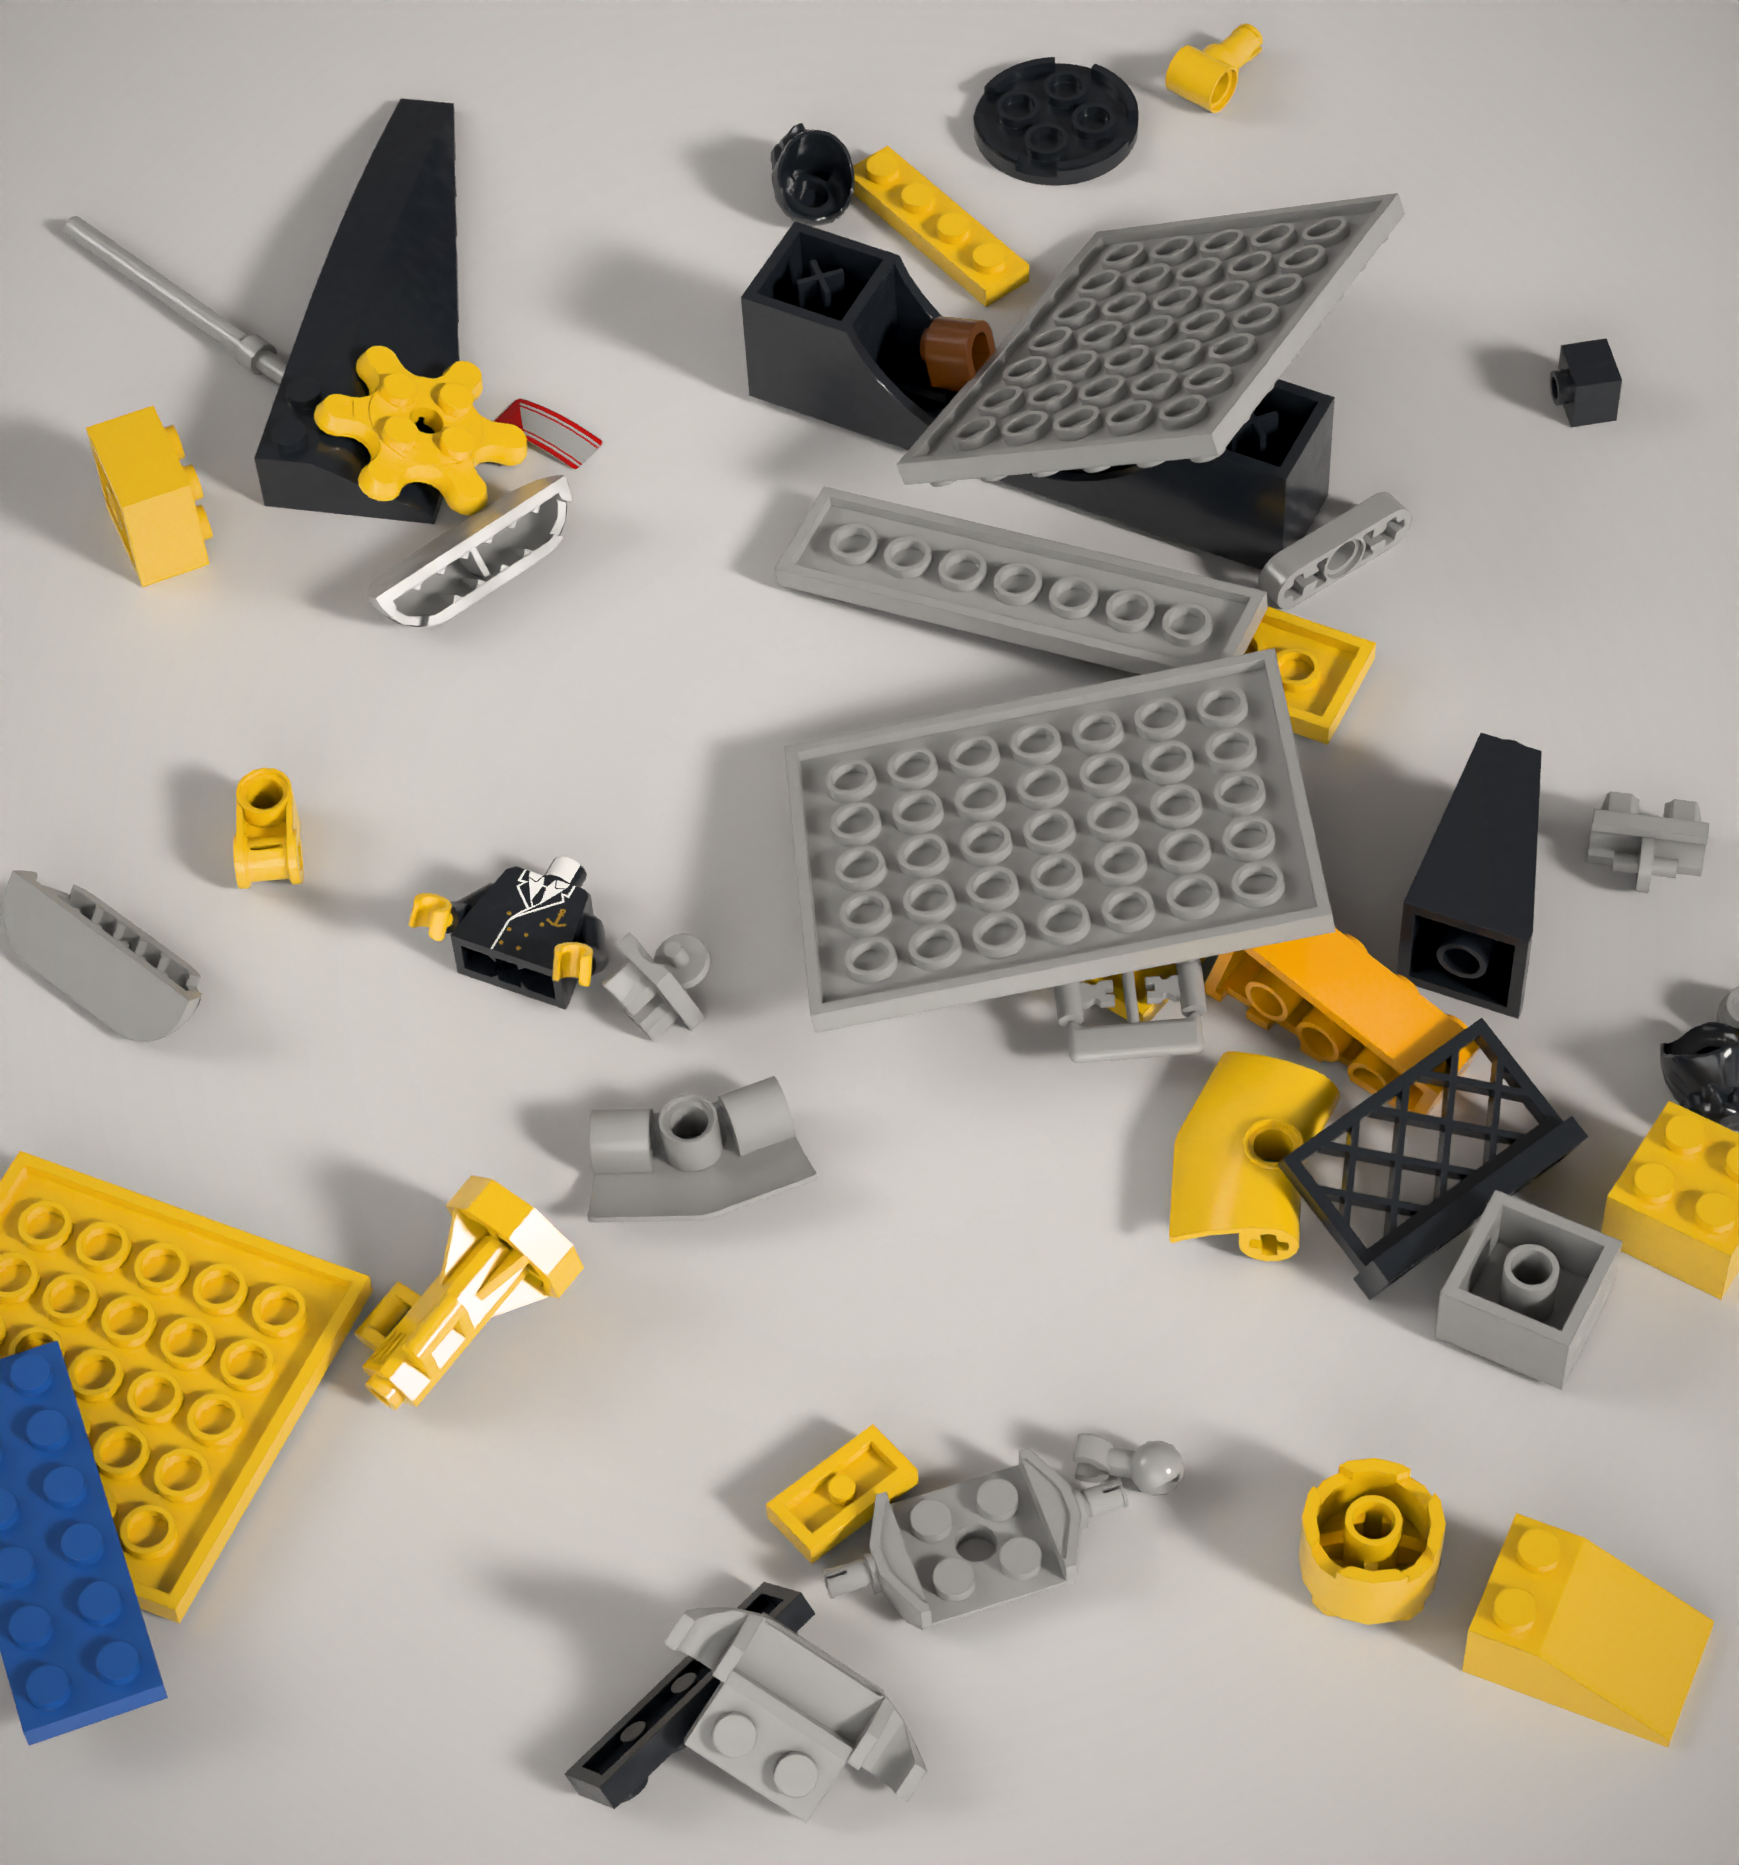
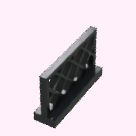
(1451, 1210)

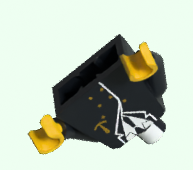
(522, 931)

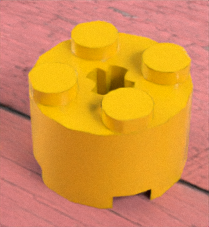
(1371, 1542)

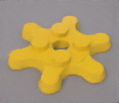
(403, 452)

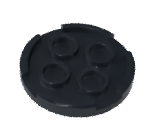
(1056, 122)

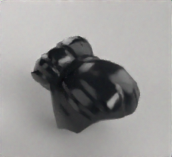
(812, 176)
(1705, 1072)

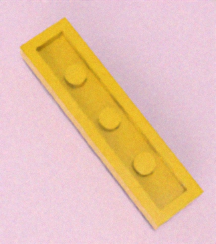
(938, 227)

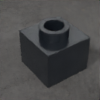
(1587, 383)

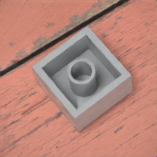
(1528, 1289)

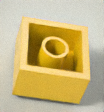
(151, 494)
(1681, 1201)

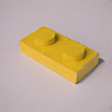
(841, 1493)

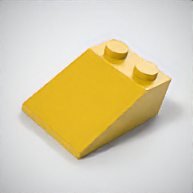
(1585, 1633)

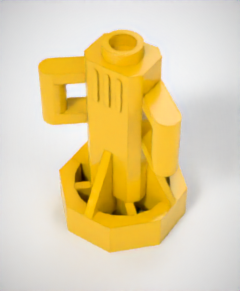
(493, 1262)

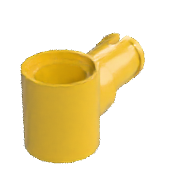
(1212, 74)

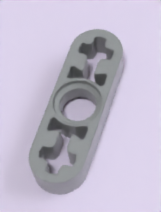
(1334, 550)

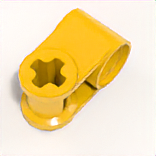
(267, 830)

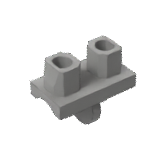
(1648, 842)
(655, 988)

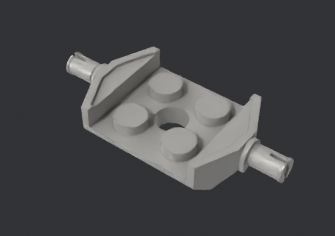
(1019, 1510)

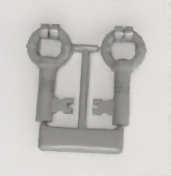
(1135, 1038)

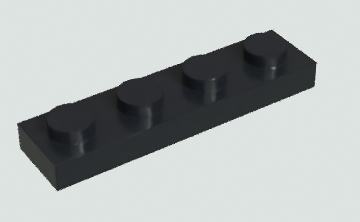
(656, 1726)

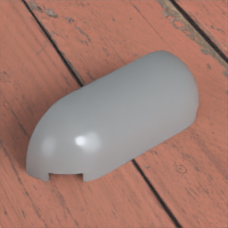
(474, 556)
(99, 959)

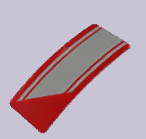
(551, 432)

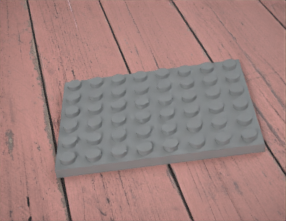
(1153, 343)
(1052, 841)

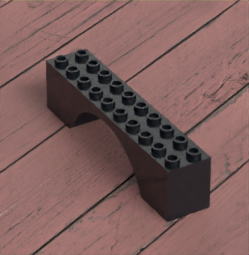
(839, 340)

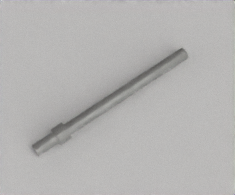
(250, 350)

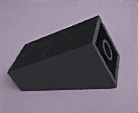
(1475, 890)

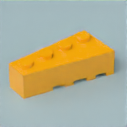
(1342, 1009)

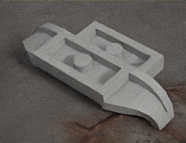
(790, 1711)

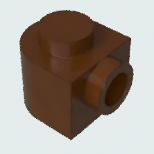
(955, 350)

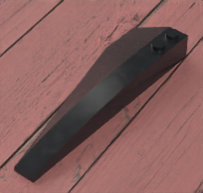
(381, 285)

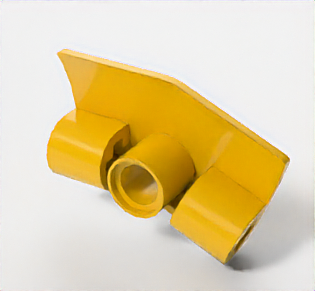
(1246, 1115)

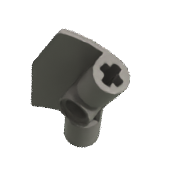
(655, 1174)

